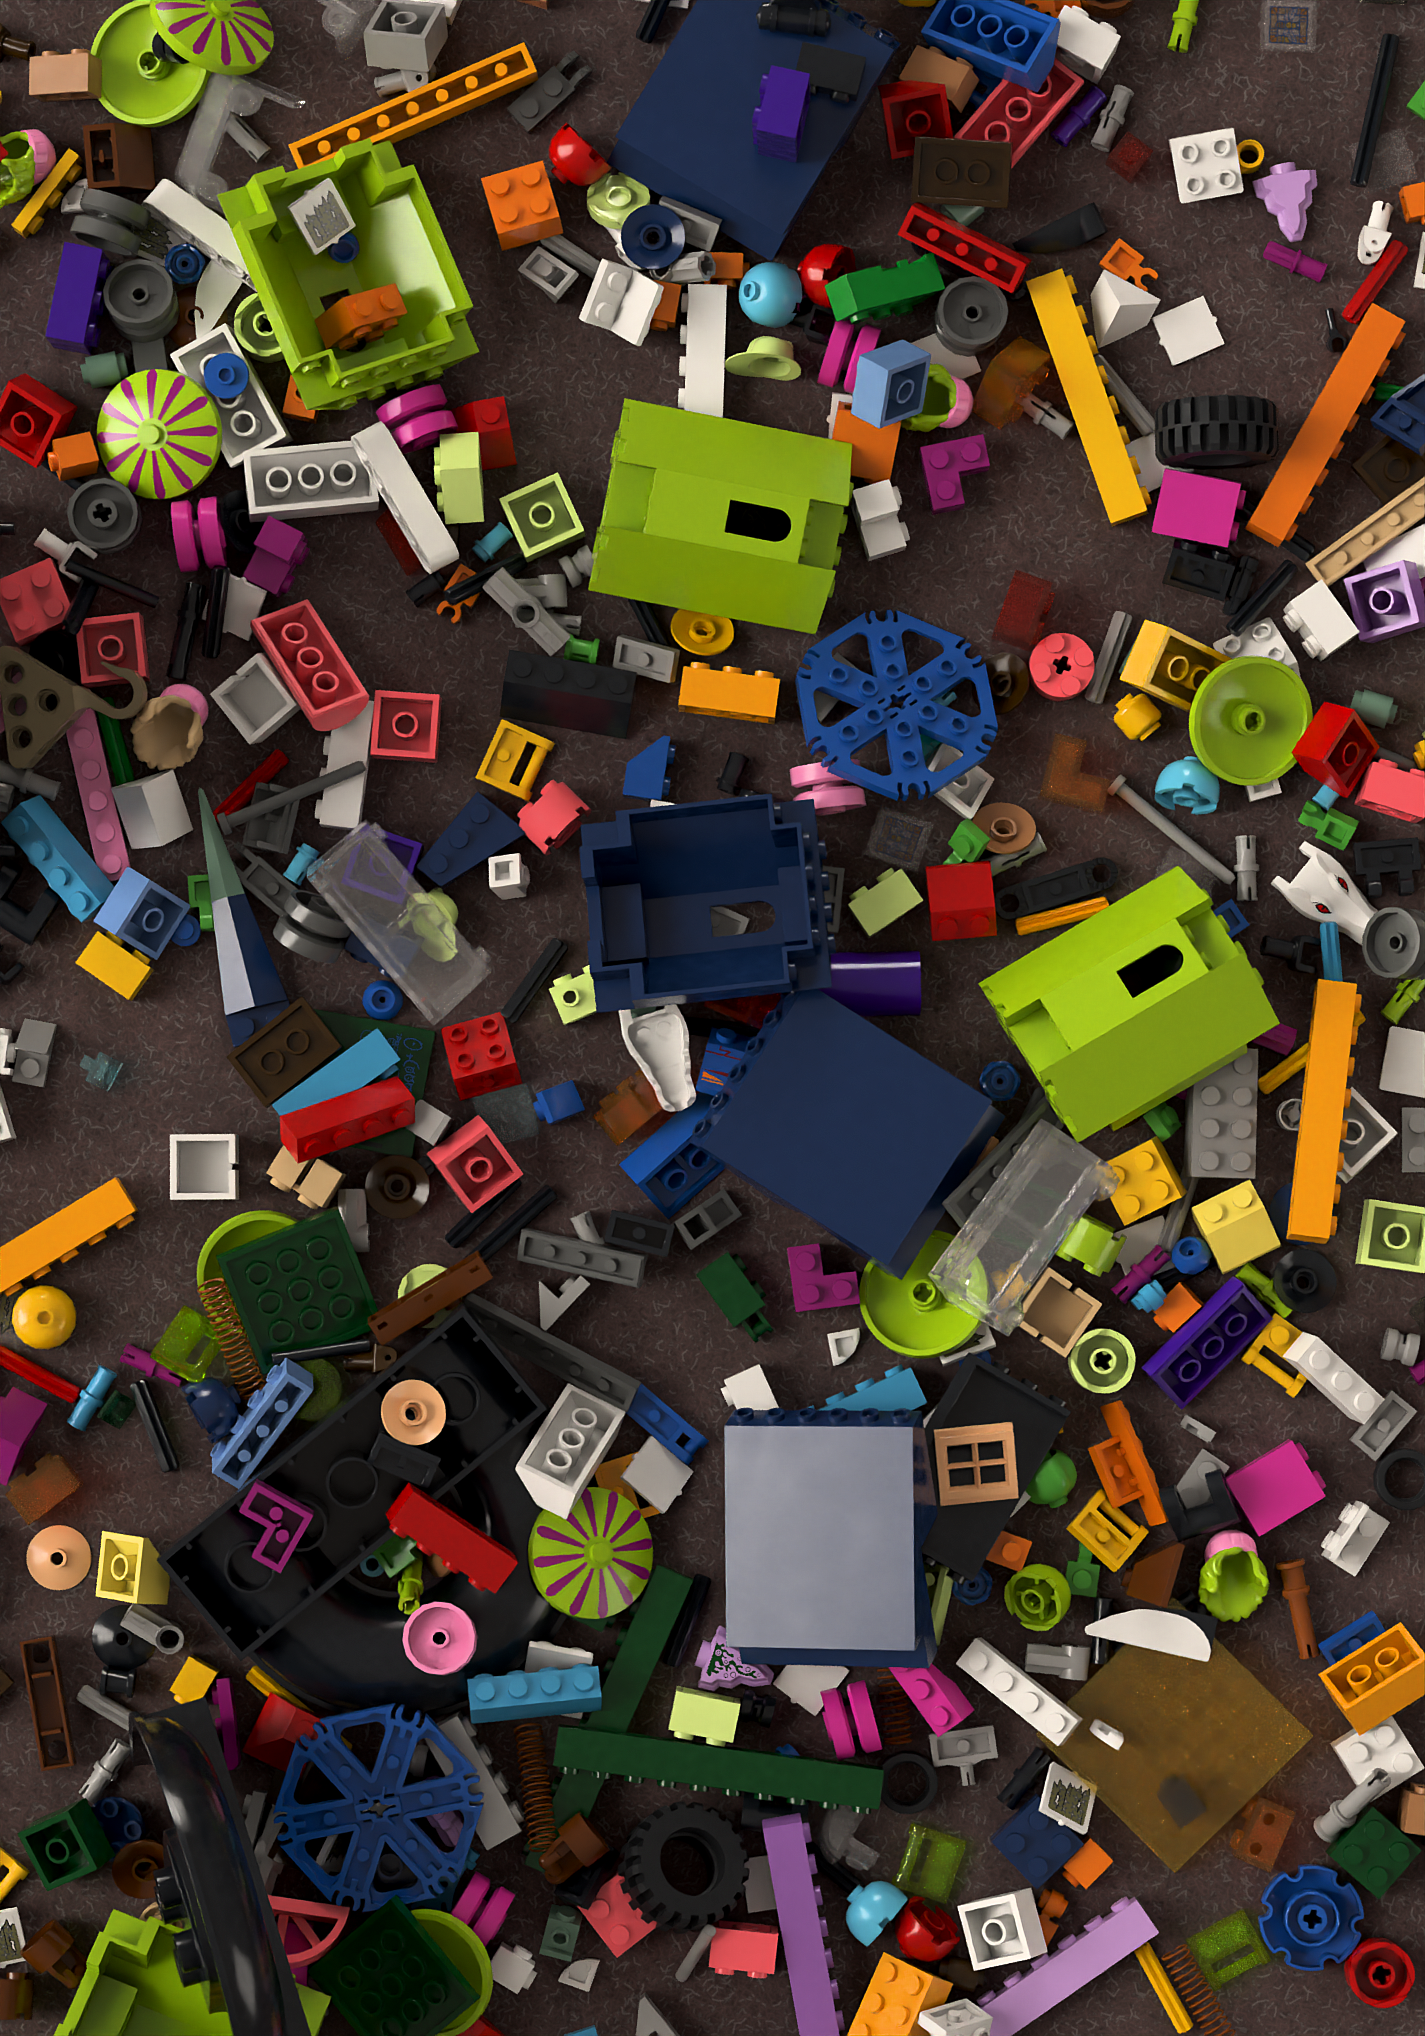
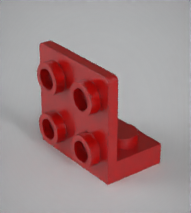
(481, 1056)

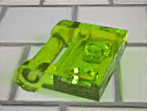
(182, 1339)
(939, 1865)
(1223, 1939)

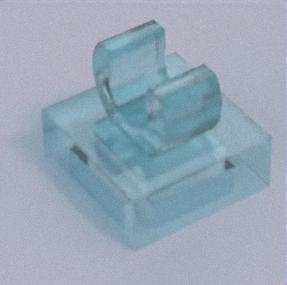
(102, 1070)

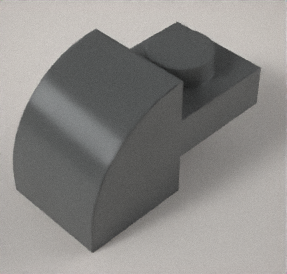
(707, 1219)

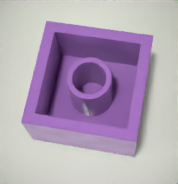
(1386, 601)

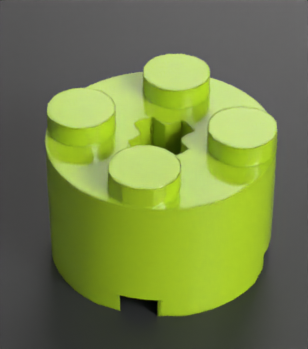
(1093, 1245)

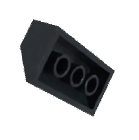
(567, 694)

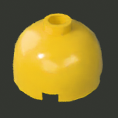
(44, 1317)

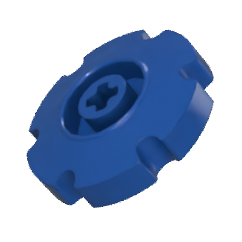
(1295, 1896)

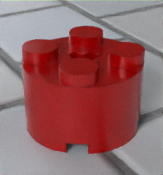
(1396, 1979)

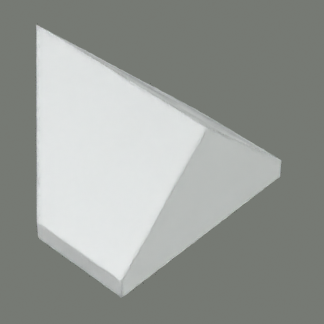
(1119, 308)

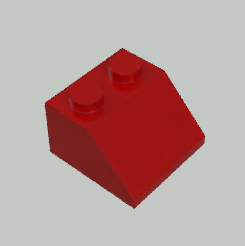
(911, 111)
(32, 418)
(1336, 748)
(961, 901)

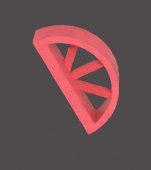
(307, 1910)

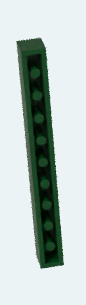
(621, 1691)
(714, 1766)

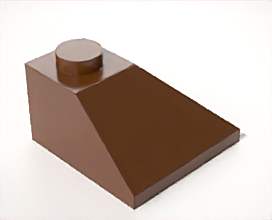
(1154, 1574)

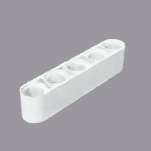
(198, 227)
(405, 497)

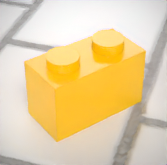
(115, 965)

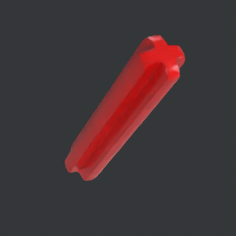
(1375, 282)
(245, 790)
(38, 1375)

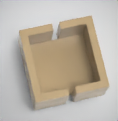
(317, 1186)
(1057, 1312)

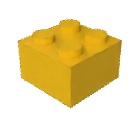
(1145, 1181)

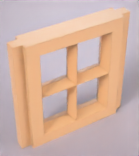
(974, 1435)

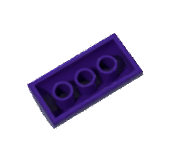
(877, 982)
(1207, 1342)

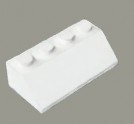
(246, 420)
(307, 481)
(568, 1449)

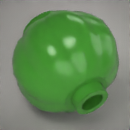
(1053, 1479)

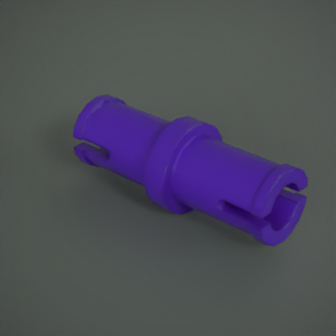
(1078, 116)

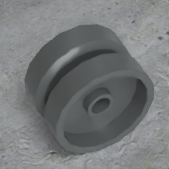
(110, 222)
(141, 300)
(968, 335)
(91, 503)
(311, 927)
(1396, 943)

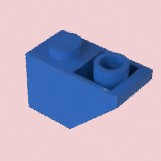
(646, 772)
(558, 1103)

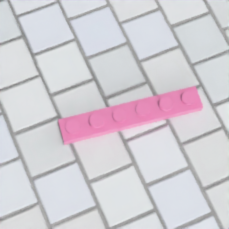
(97, 796)

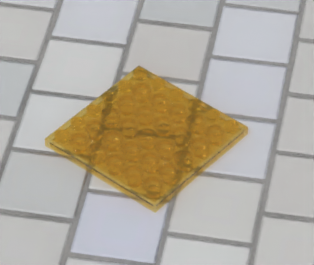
(1176, 1720)

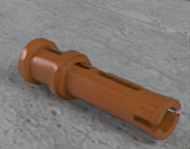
(1296, 1592)

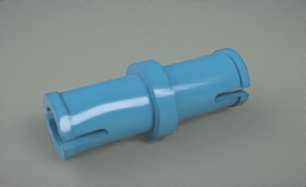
(91, 1398)

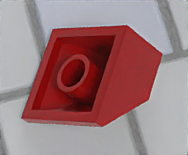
(491, 421)
(278, 1730)

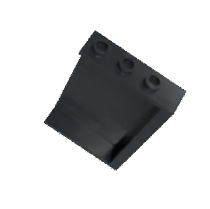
(983, 1396)

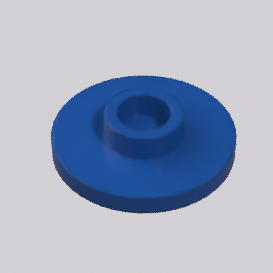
(226, 375)

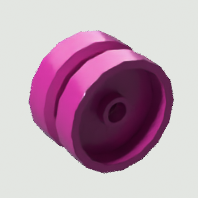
(844, 353)
(418, 418)
(199, 534)
(850, 1720)
(482, 1915)

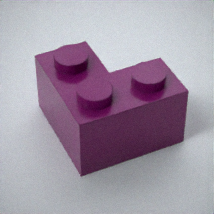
(944, 466)
(276, 556)
(812, 1288)
(18, 1422)
(284, 1521)

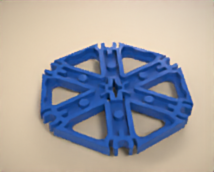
(901, 727)
(369, 1836)

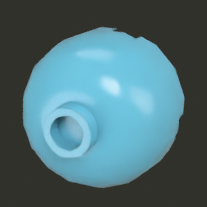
(770, 294)
(1189, 785)
(872, 1909)

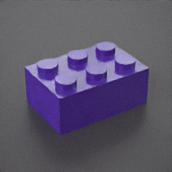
(78, 299)

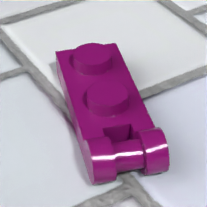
(227, 1722)

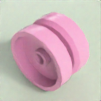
(827, 789)
(459, 1642)

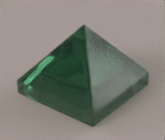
(116, 1409)

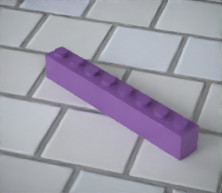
(802, 1926)

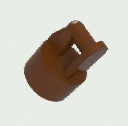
(576, 1846)
(54, 1951)

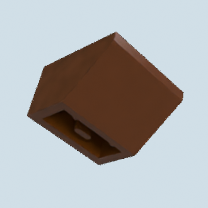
(119, 158)

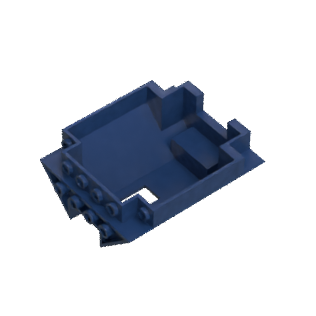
(662, 872)

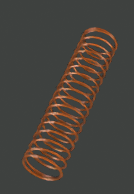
(231, 1334)
(891, 1741)
(533, 1808)
(1165, 1958)

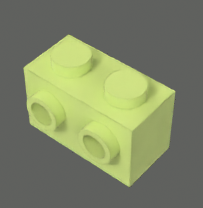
(884, 902)
(574, 996)

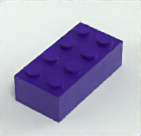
(781, 113)

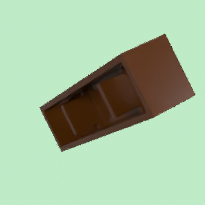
(429, 1298)
(47, 1703)

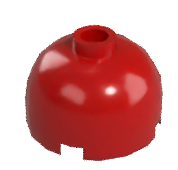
(575, 158)
(823, 266)
(923, 1932)

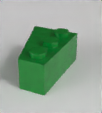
(884, 291)

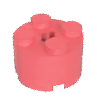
(1078, 660)
(553, 816)

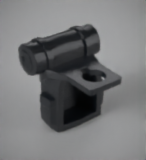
(794, 17)

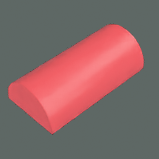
(1022, 114)
(311, 665)

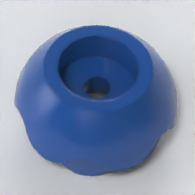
(194, 260)
(384, 1010)
(1001, 1070)
(1191, 1263)
(976, 1594)

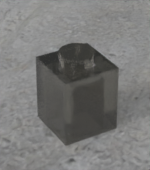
(1181, 1799)

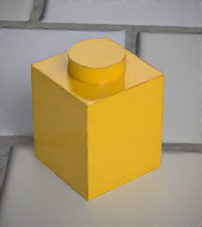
(193, 1680)

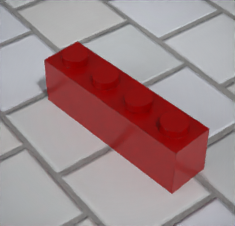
(964, 247)
(347, 1119)
(451, 1538)

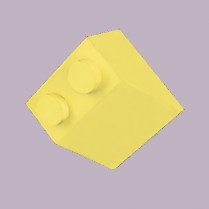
(1235, 1226)
(131, 1570)

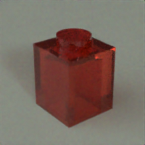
(1129, 157)

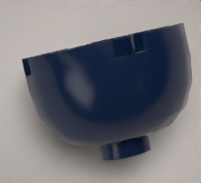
(213, 1406)

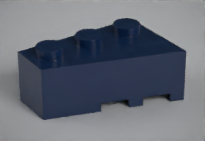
(469, 840)

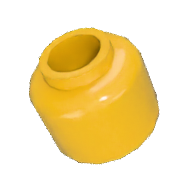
(1137, 716)

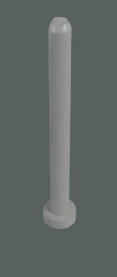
(1170, 829)

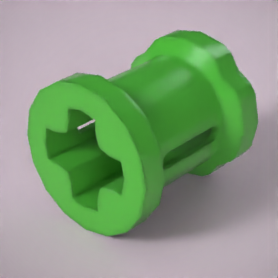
(582, 650)

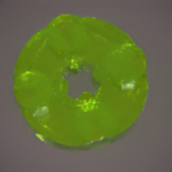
(327, 1394)

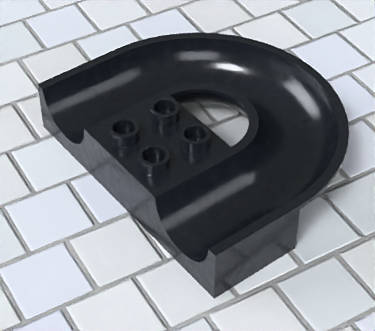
(316, 1621)
(214, 1878)

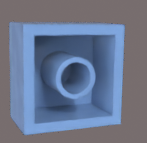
(890, 383)
(142, 913)

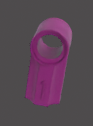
(1278, 1039)

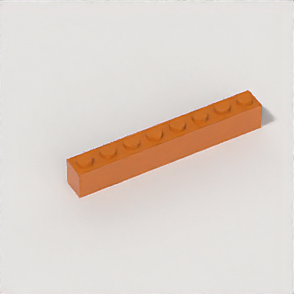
(1325, 425)

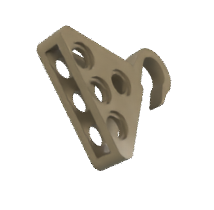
(73, 700)

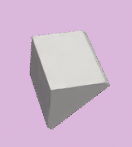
(967, 791)
(152, 810)

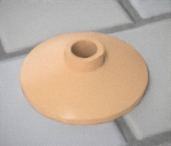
(424, 1402)
(75, 1555)

